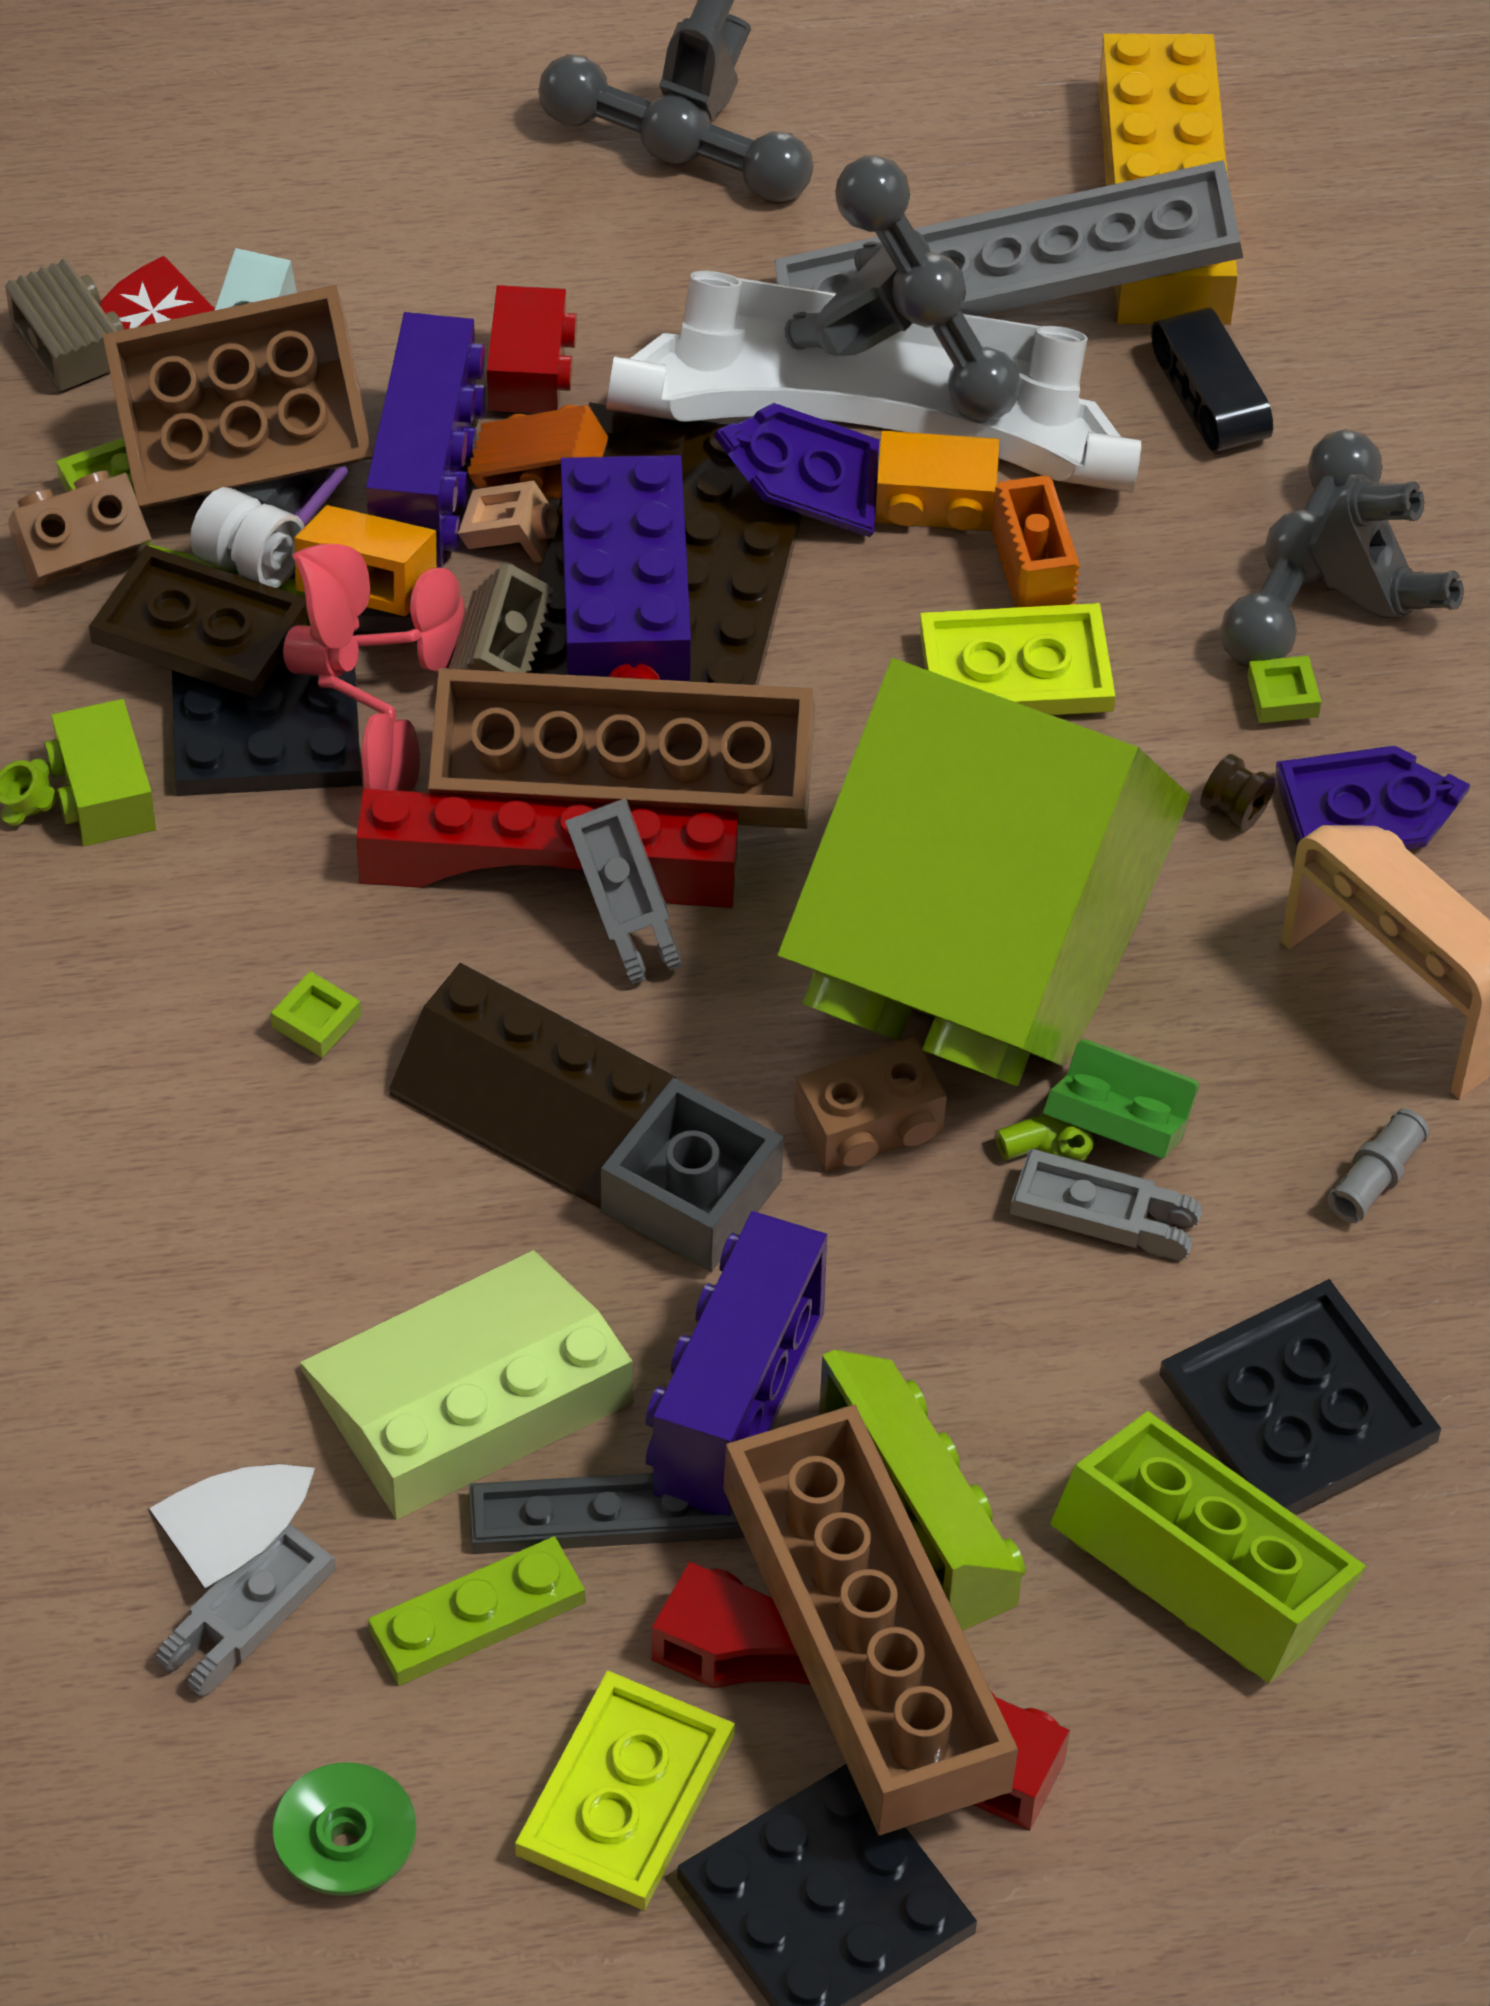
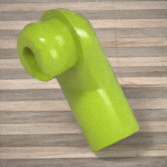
(1045, 1135)

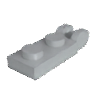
(623, 883)
(1104, 1204)
(247, 1608)

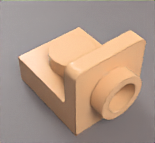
(510, 516)

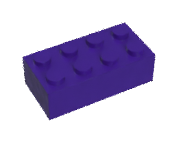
(428, 427)
(625, 565)
(739, 1358)

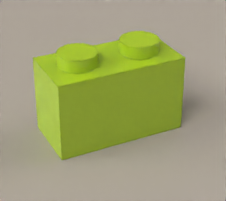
(101, 772)

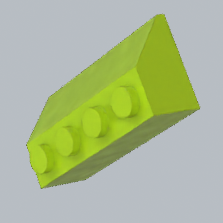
(950, 1517)
(1206, 1545)

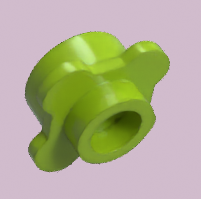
(25, 790)

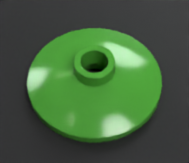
(341, 1801)

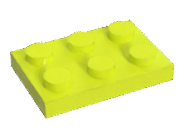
(1029, 655)
(625, 1790)

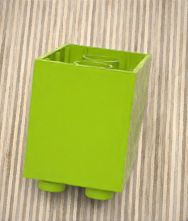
(980, 873)

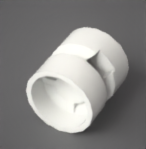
(245, 536)

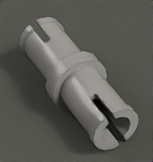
(1378, 1165)

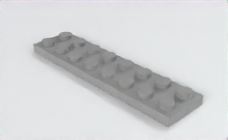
(1065, 241)

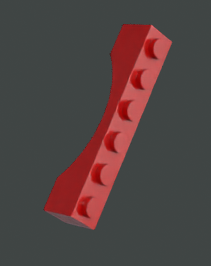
(432, 836)
(735, 1635)

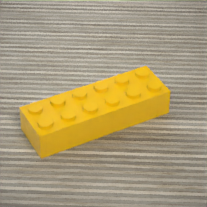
(1156, 119)

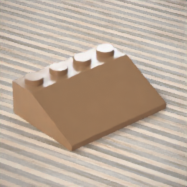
(238, 396)

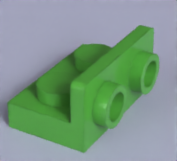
(1123, 1099)

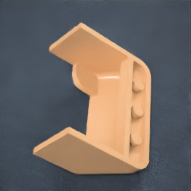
(1407, 911)

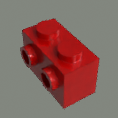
(528, 349)

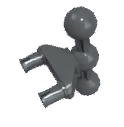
(694, 87)
(904, 286)
(1339, 539)

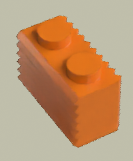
(532, 447)
(1034, 543)

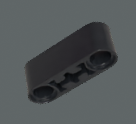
(1212, 379)

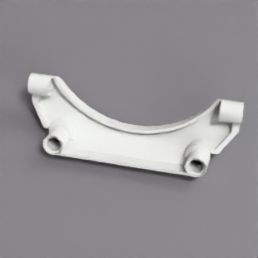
(739, 361)

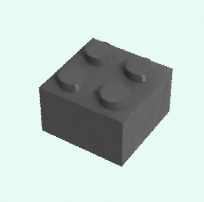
(691, 1173)

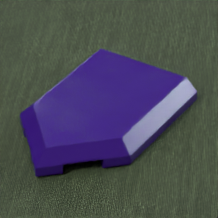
(807, 465)
(1368, 789)

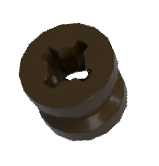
(1237, 792)

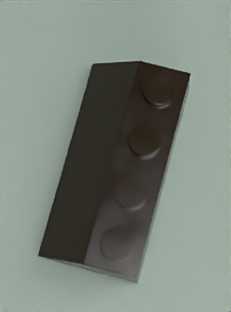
(524, 1081)

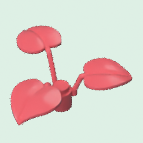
(335, 595)

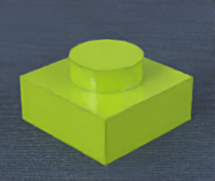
(1284, 689)
(316, 1014)

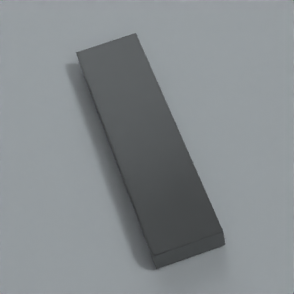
(586, 1514)

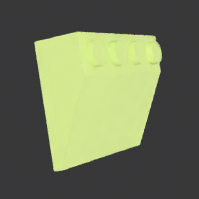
(471, 1381)

